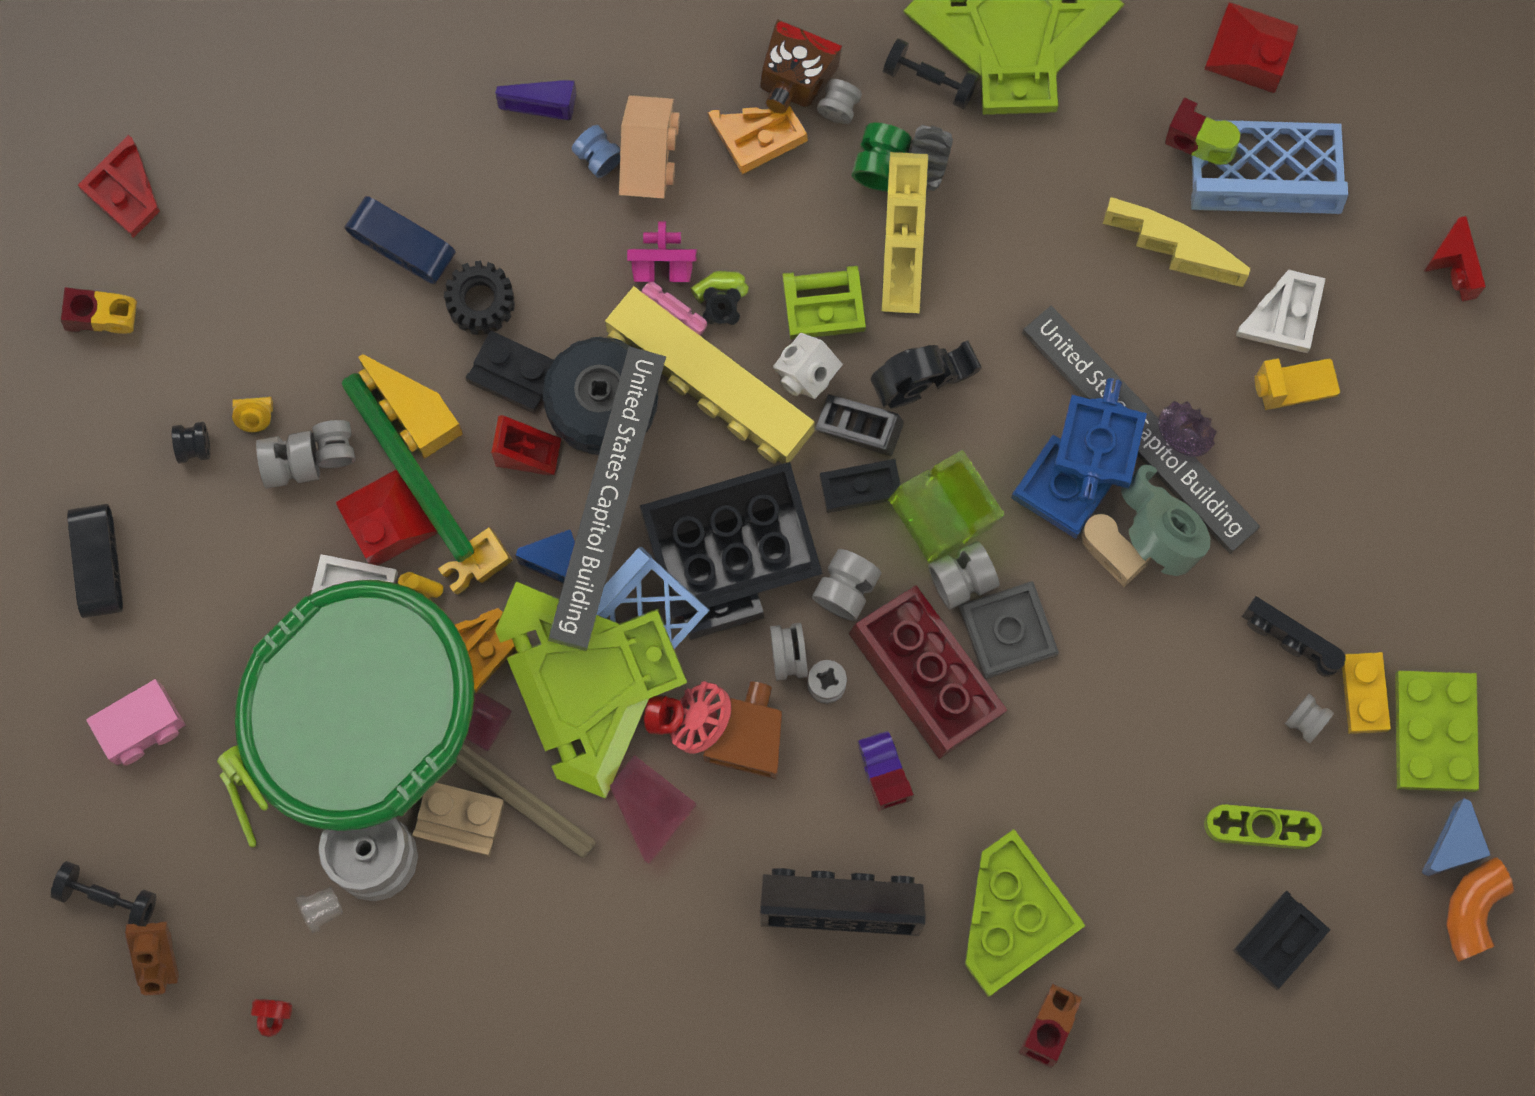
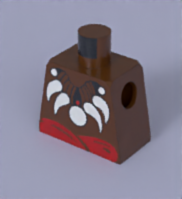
(797, 66)

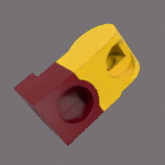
(97, 311)

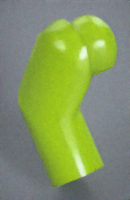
(721, 281)

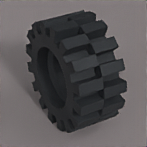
(475, 276)

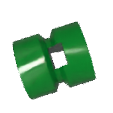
(872, 165)

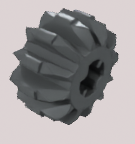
(938, 147)

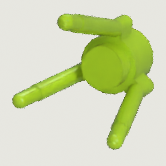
(234, 773)

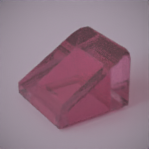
(486, 721)

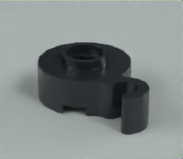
(916, 369)

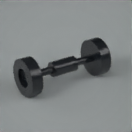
(897, 57)
(66, 882)

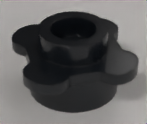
(713, 313)

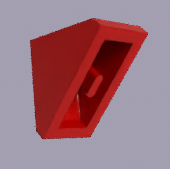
(524, 447)

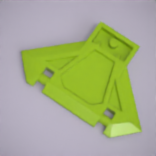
(1014, 44)
(589, 692)

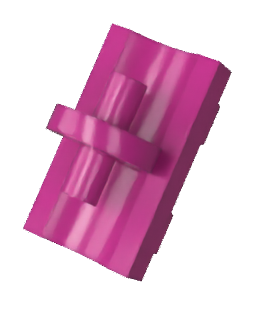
(644, 259)

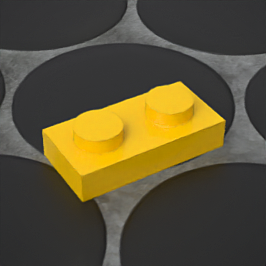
(1365, 693)

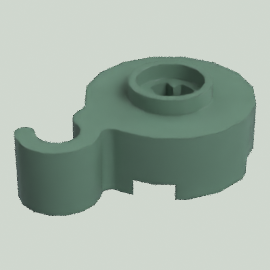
(1164, 525)

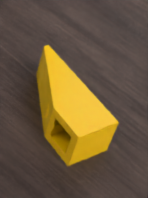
(419, 409)

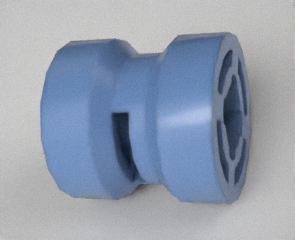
(597, 151)

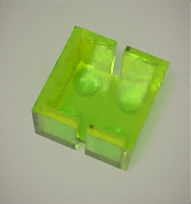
(948, 509)

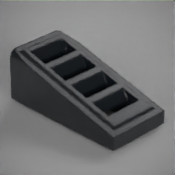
(890, 435)

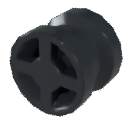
(191, 442)

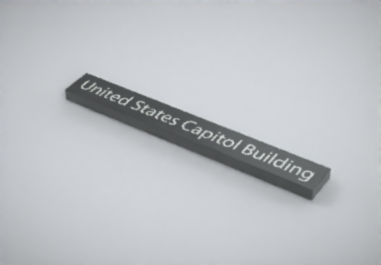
(1179, 472)
(607, 499)

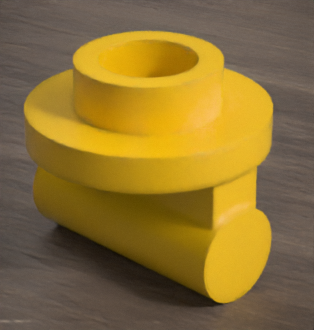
(252, 413)
(421, 584)

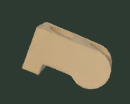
(1112, 549)

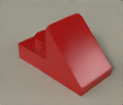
(1460, 253)

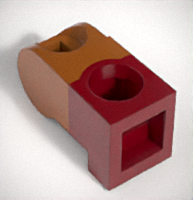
(1051, 1026)

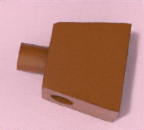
(751, 735)

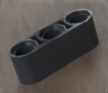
(95, 560)

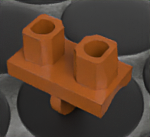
(152, 957)

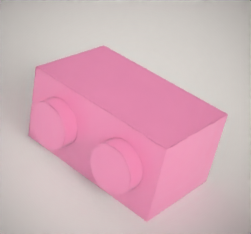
(136, 723)

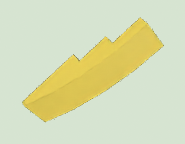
(904, 232)
(1190, 249)

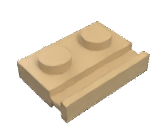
(459, 818)

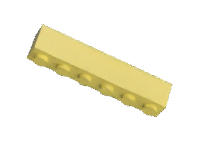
(712, 378)

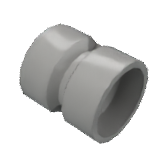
(287, 459)
(963, 575)
(845, 587)

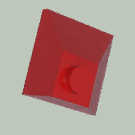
(1252, 47)
(385, 518)

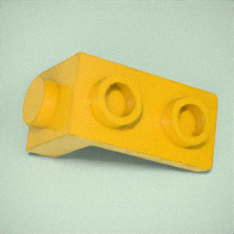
(1295, 383)

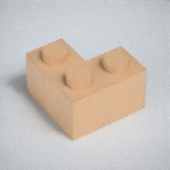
(646, 138)

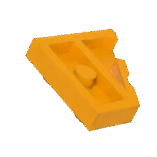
(757, 135)
(484, 646)

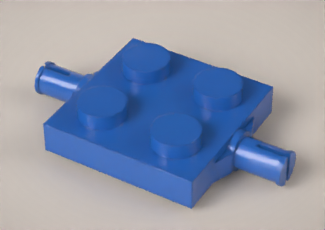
(1100, 441)

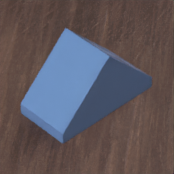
(1459, 841)

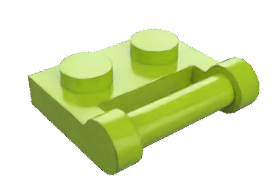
(824, 313)

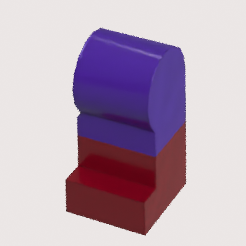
(884, 771)

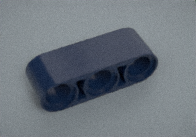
(400, 240)

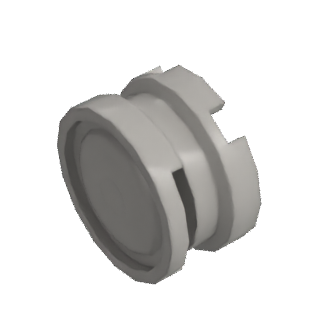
(784, 651)

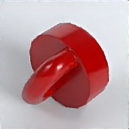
(658, 715)
(270, 1009)

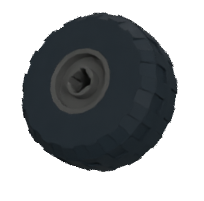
(583, 389)

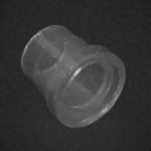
(319, 908)

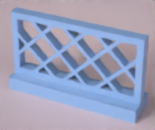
(1276, 193)
(630, 576)

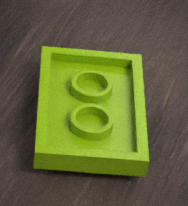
(1436, 731)

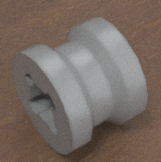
(839, 101)
(824, 688)
(1309, 718)

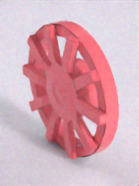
(702, 717)

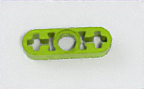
(1293, 818)

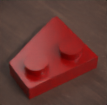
(122, 188)

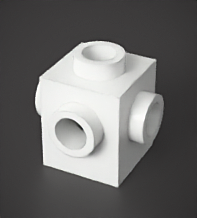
(807, 366)

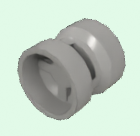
(333, 444)

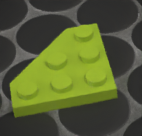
(1014, 914)

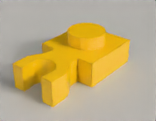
(486, 561)

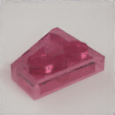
(650, 806)

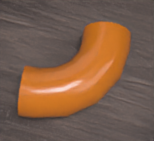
(1471, 906)

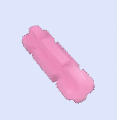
(675, 307)

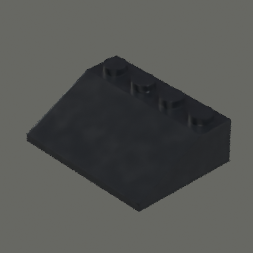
(732, 537)
(842, 904)

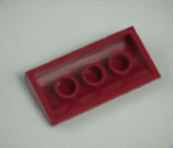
(927, 671)

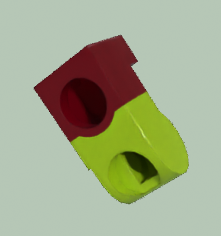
(1202, 135)

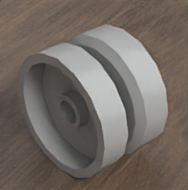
(374, 875)

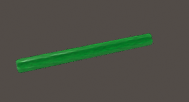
(408, 467)

